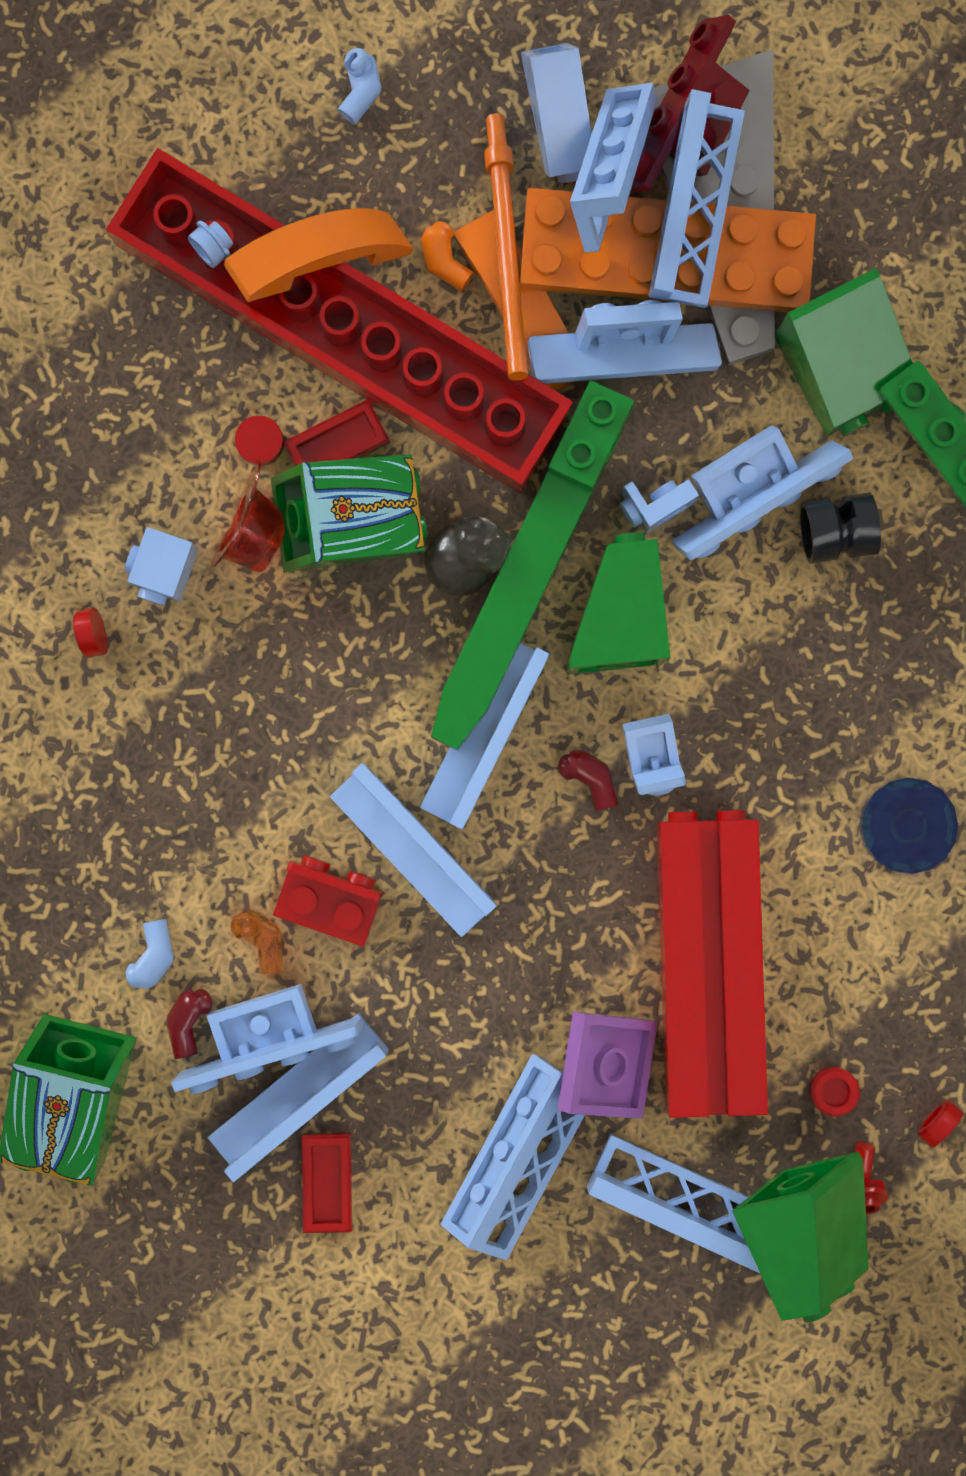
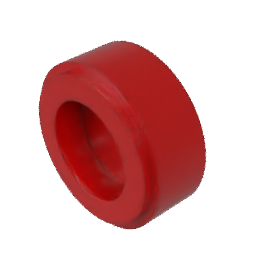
(259, 440)
(90, 632)
(834, 1091)
(940, 1123)

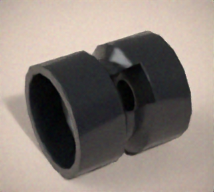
(839, 528)

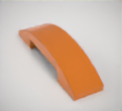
(315, 243)
(479, 247)

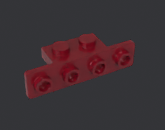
(698, 73)

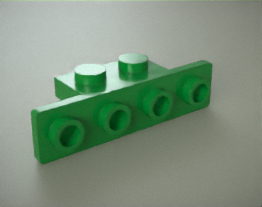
(932, 423)

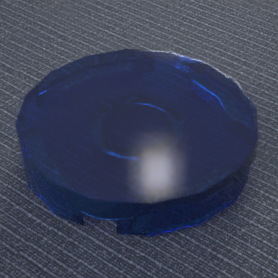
(908, 825)

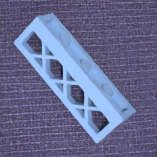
(611, 160)
(681, 192)
(468, 769)
(413, 850)
(294, 1101)
(510, 1157)
(666, 1213)

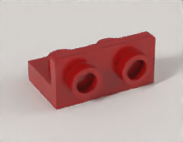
(327, 901)

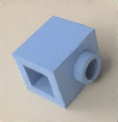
(160, 566)

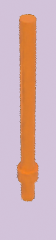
(499, 165)

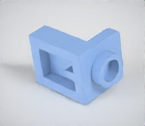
(666, 503)

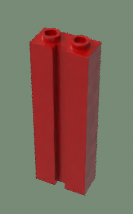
(712, 965)

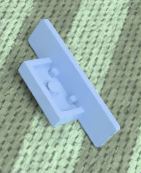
(624, 344)
(751, 484)
(264, 1032)

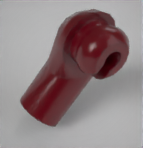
(183, 1017)

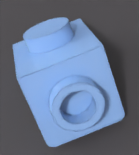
(653, 755)

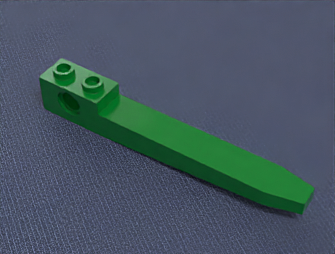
(531, 562)

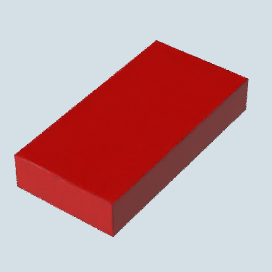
(341, 437)
(327, 1182)

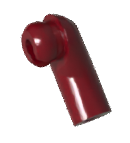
(591, 772)

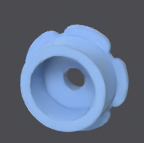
(211, 243)

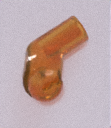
(263, 935)

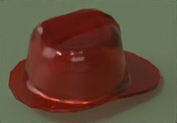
(254, 530)

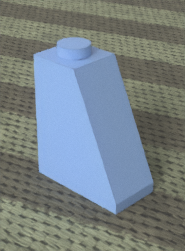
(558, 108)

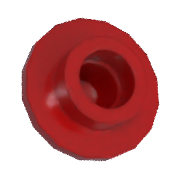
(874, 1189)

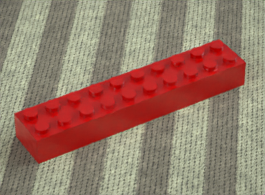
(348, 328)

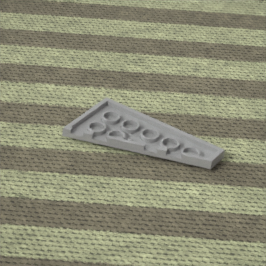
(739, 330)

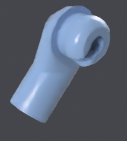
(364, 84)
(155, 960)

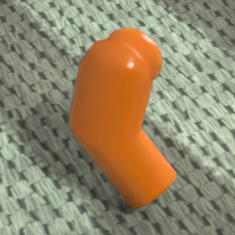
(439, 259)

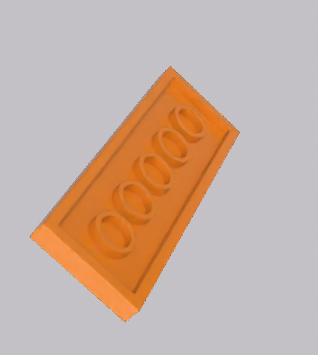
(759, 262)

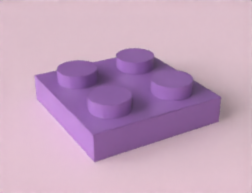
(607, 1065)

